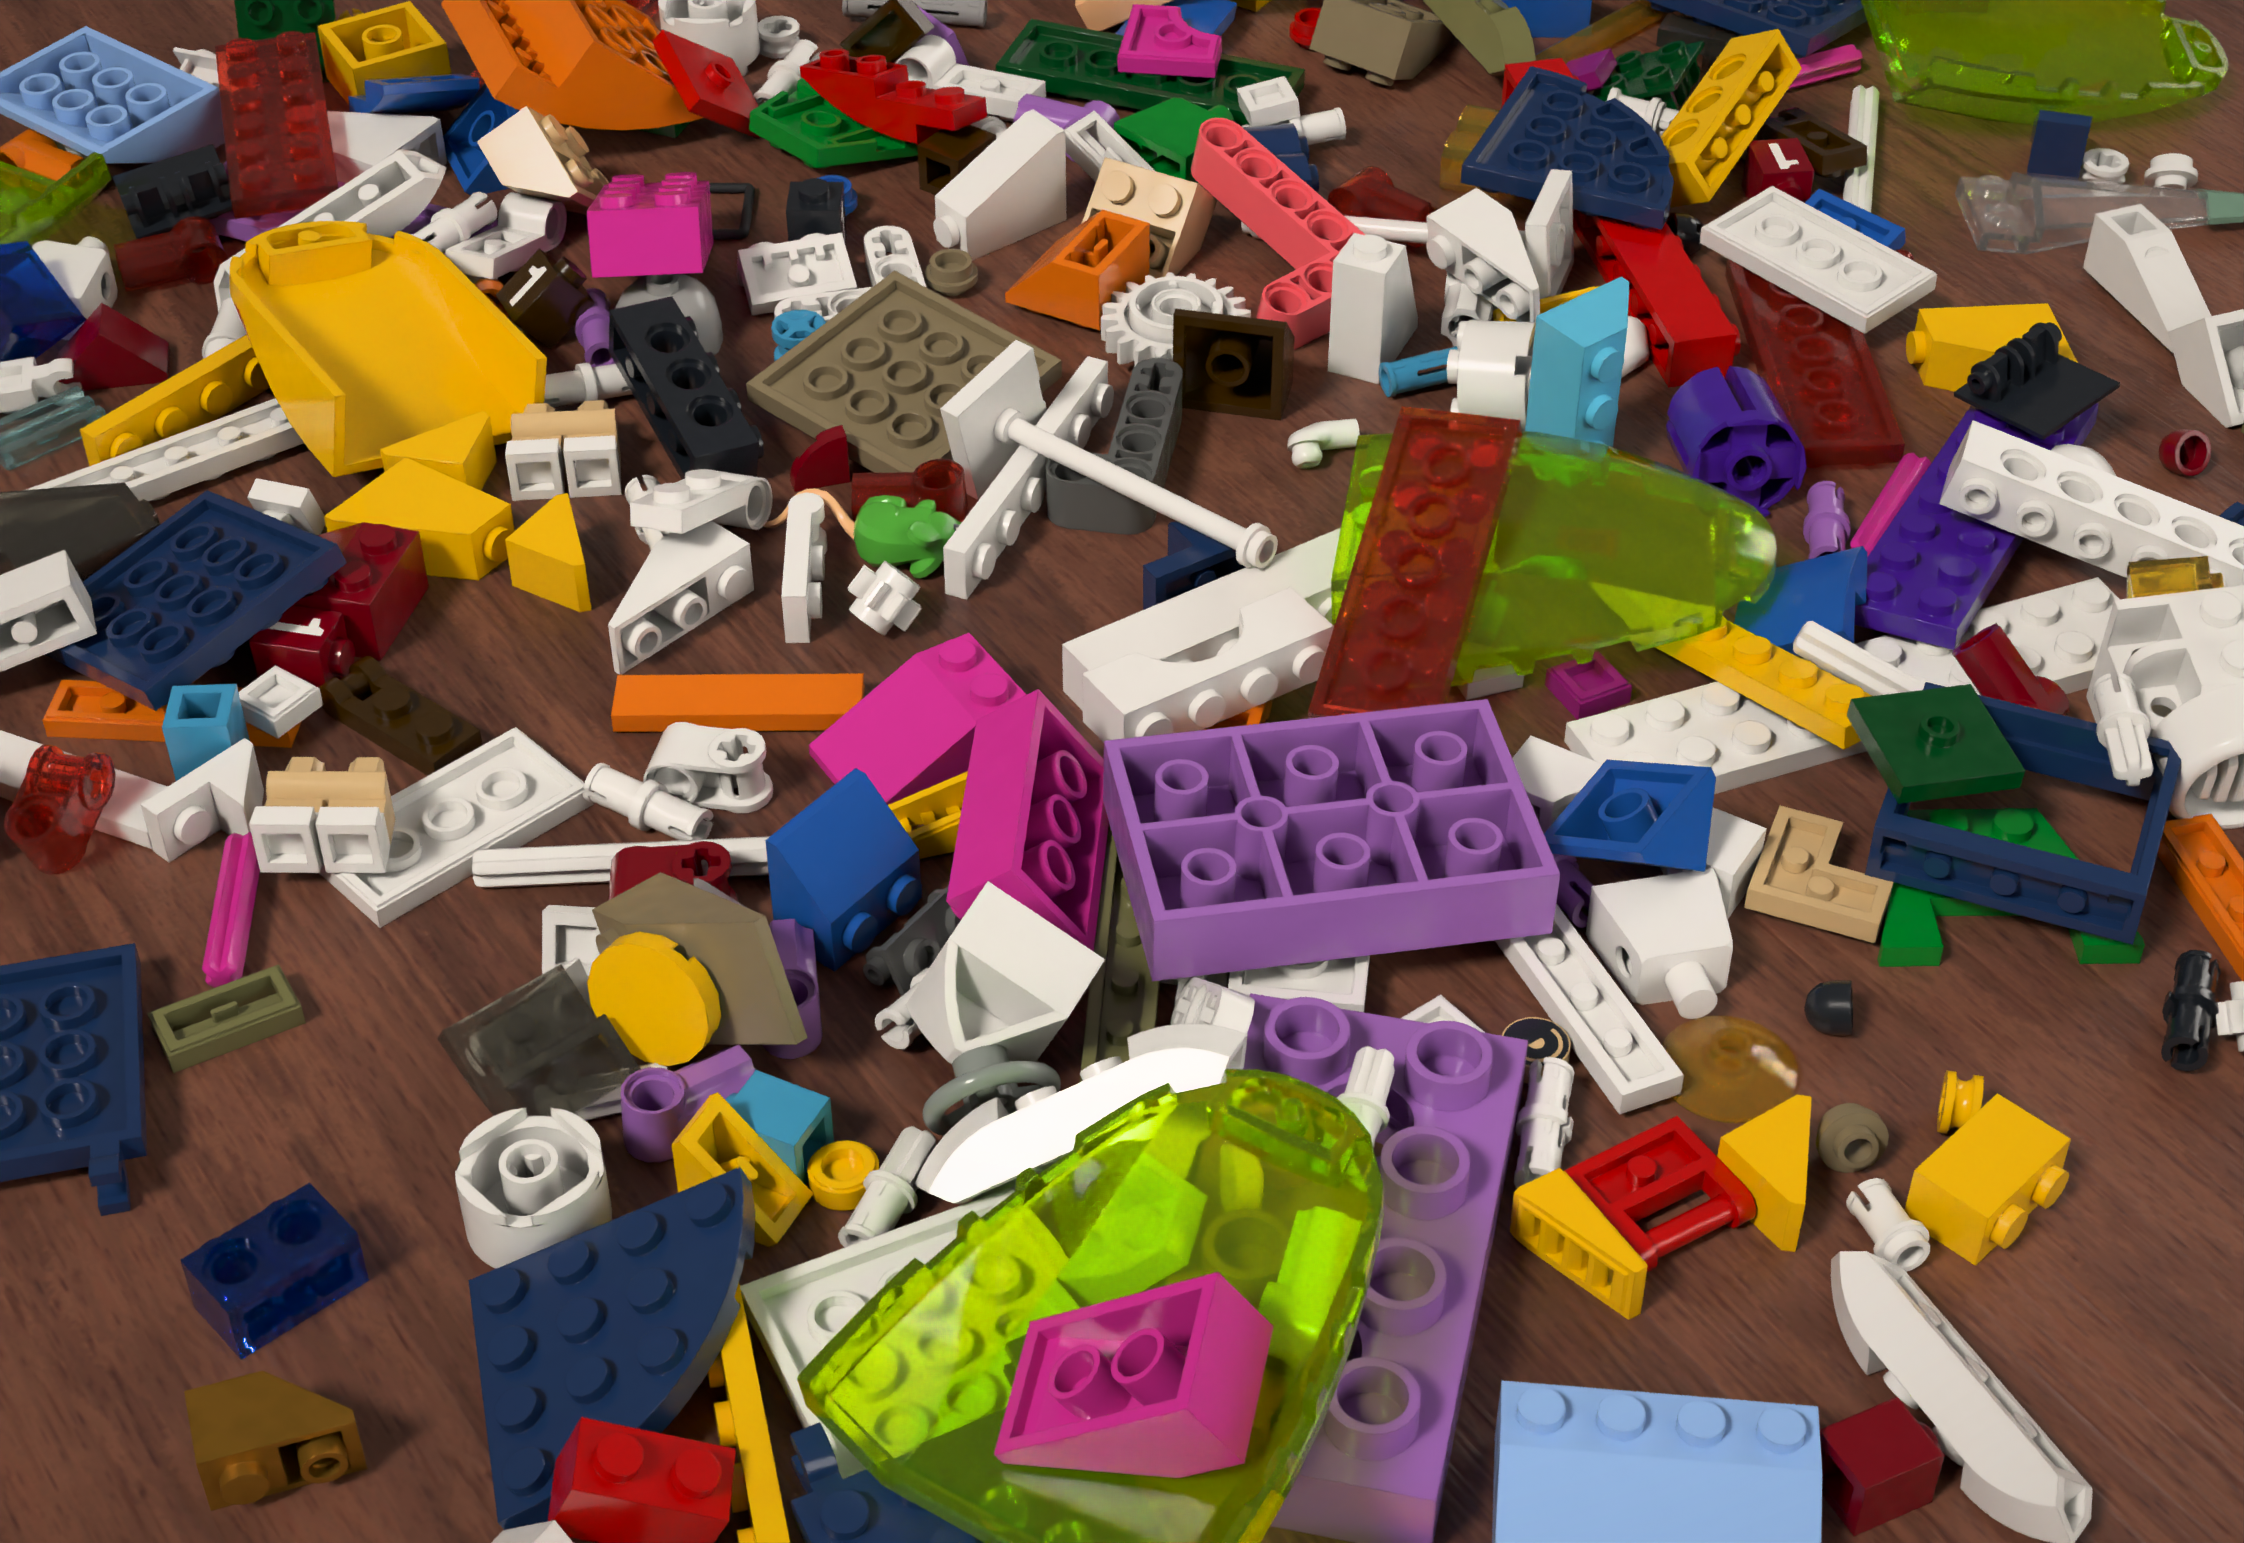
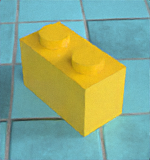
(1988, 1179)

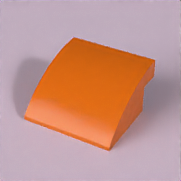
(571, 60)

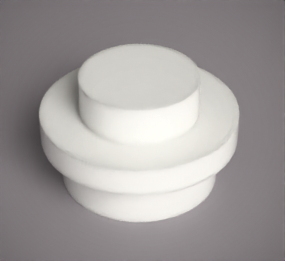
(2171, 170)

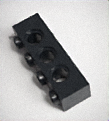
(682, 390)

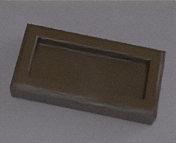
(889, 31)

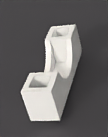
(1276, 652)
(1557, 775)

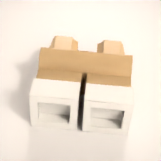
(559, 443)
(325, 818)

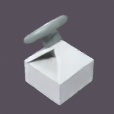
(998, 1003)

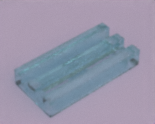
(45, 426)

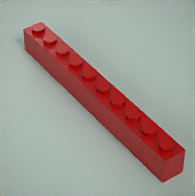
(1665, 288)

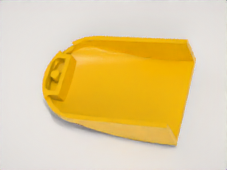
(376, 340)

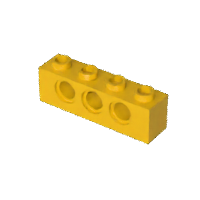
(1726, 113)

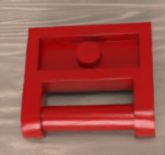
(1656, 1172)

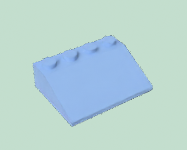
(111, 100)
(1653, 1468)

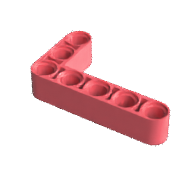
(1284, 215)

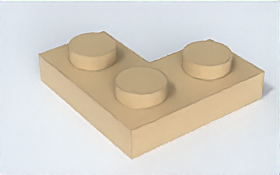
(1802, 886)

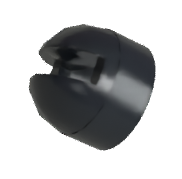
(1688, 229)
(1831, 1007)

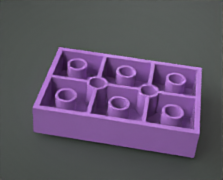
(1326, 839)

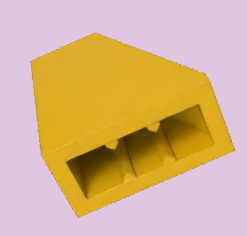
(1957, 338)
(457, 524)

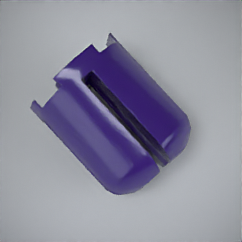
(1736, 436)

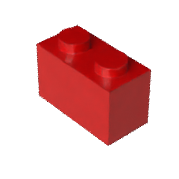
(640, 1486)

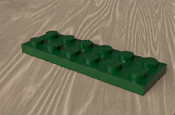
(1085, 66)

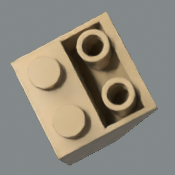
(543, 160)
(1173, 206)

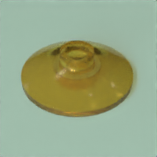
(1731, 1068)

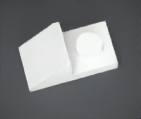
(205, 801)

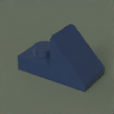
(2058, 143)
(1190, 563)

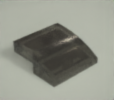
(539, 1049)

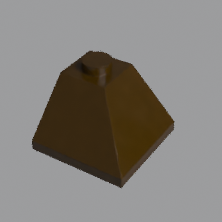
(1233, 363)

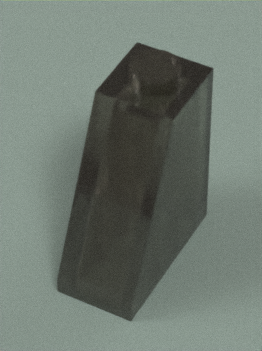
(85, 521)

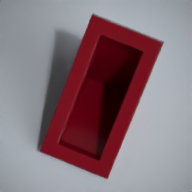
(115, 353)

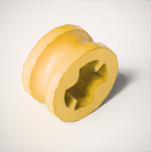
(1958, 1100)

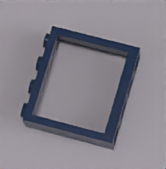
(2022, 877)

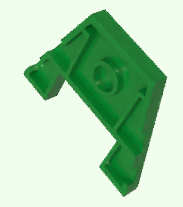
(820, 132)
(1910, 923)

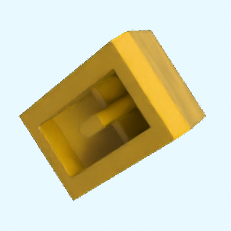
(455, 449)
(548, 556)
(722, 1141)
(1773, 1164)

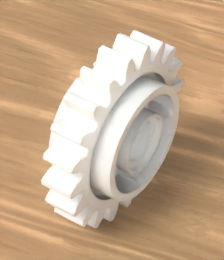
(1141, 320)

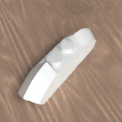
(382, 196)
(994, 1147)
(2004, 1454)

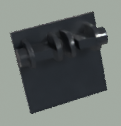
(173, 190)
(2034, 384)

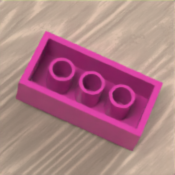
(650, 226)
(1033, 817)

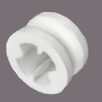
(778, 36)
(2104, 165)

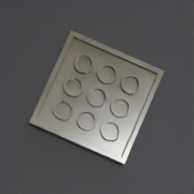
(887, 373)

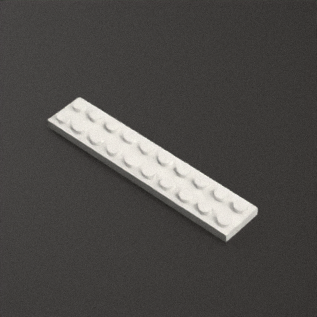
(1748, 743)

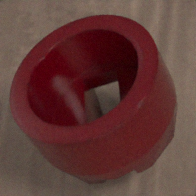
(2188, 447)

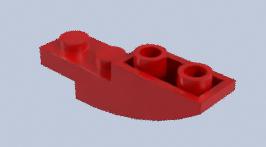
(886, 100)

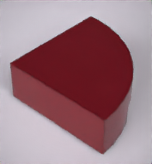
(823, 462)

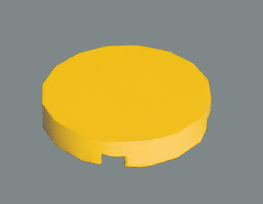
(654, 998)

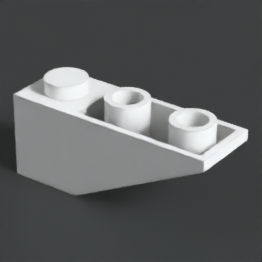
(1484, 250)
(2144, 270)
(677, 590)

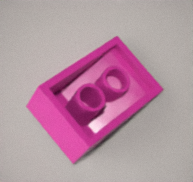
(918, 720)
(1140, 1383)

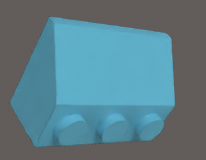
(1580, 365)

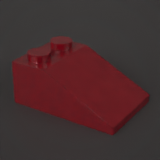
(375, 586)

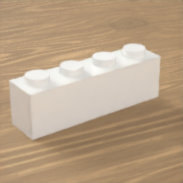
(42, 610)

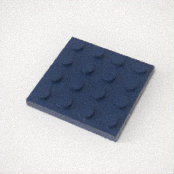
(194, 596)

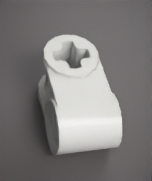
(709, 762)

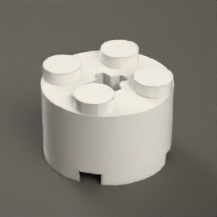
(715, 24)
(1492, 368)
(530, 1183)

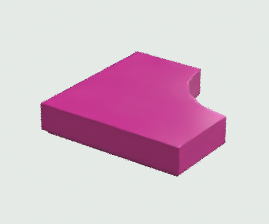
(1166, 45)

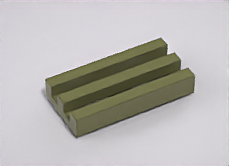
(226, 1018)

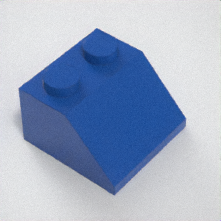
(844, 869)

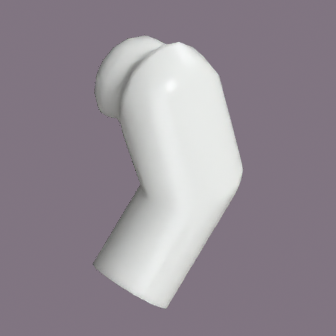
(1636, 345)
(1325, 435)

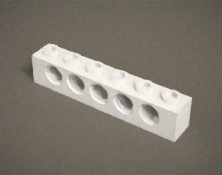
(2082, 508)

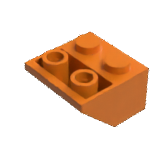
(1086, 269)

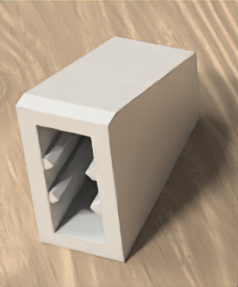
(367, 139)
(1006, 190)
(1370, 306)

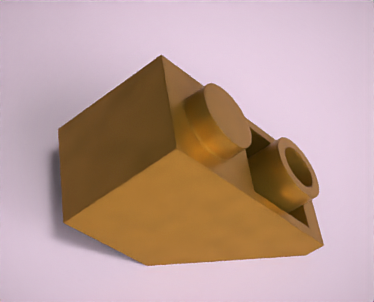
(268, 1438)

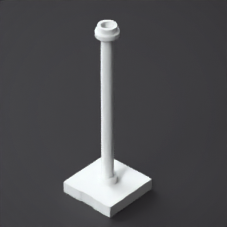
(1546, 235)
(1000, 414)

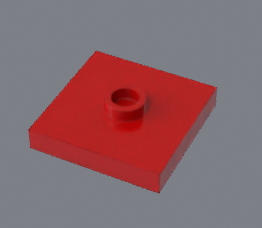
(707, 81)

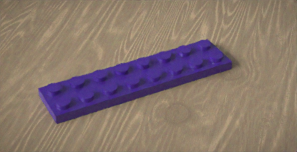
(1937, 562)

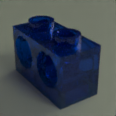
(275, 1270)

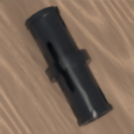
(2191, 1010)

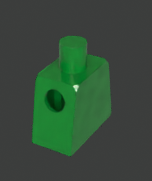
(1168, 134)

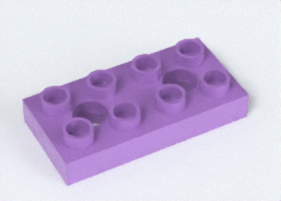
(1444, 1169)

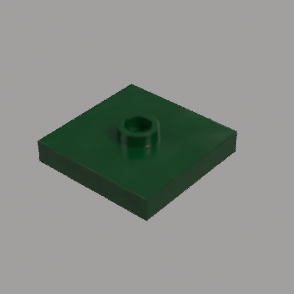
(1935, 743)

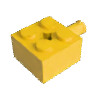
(381, 46)

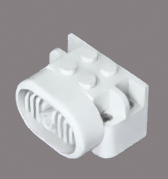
(2190, 685)

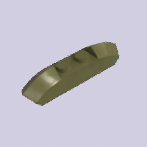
(1488, 31)

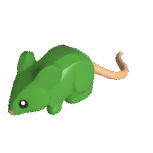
(892, 531)

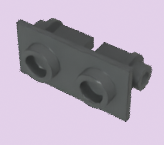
(914, 946)

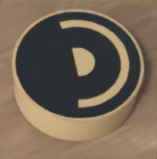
(1544, 1040)

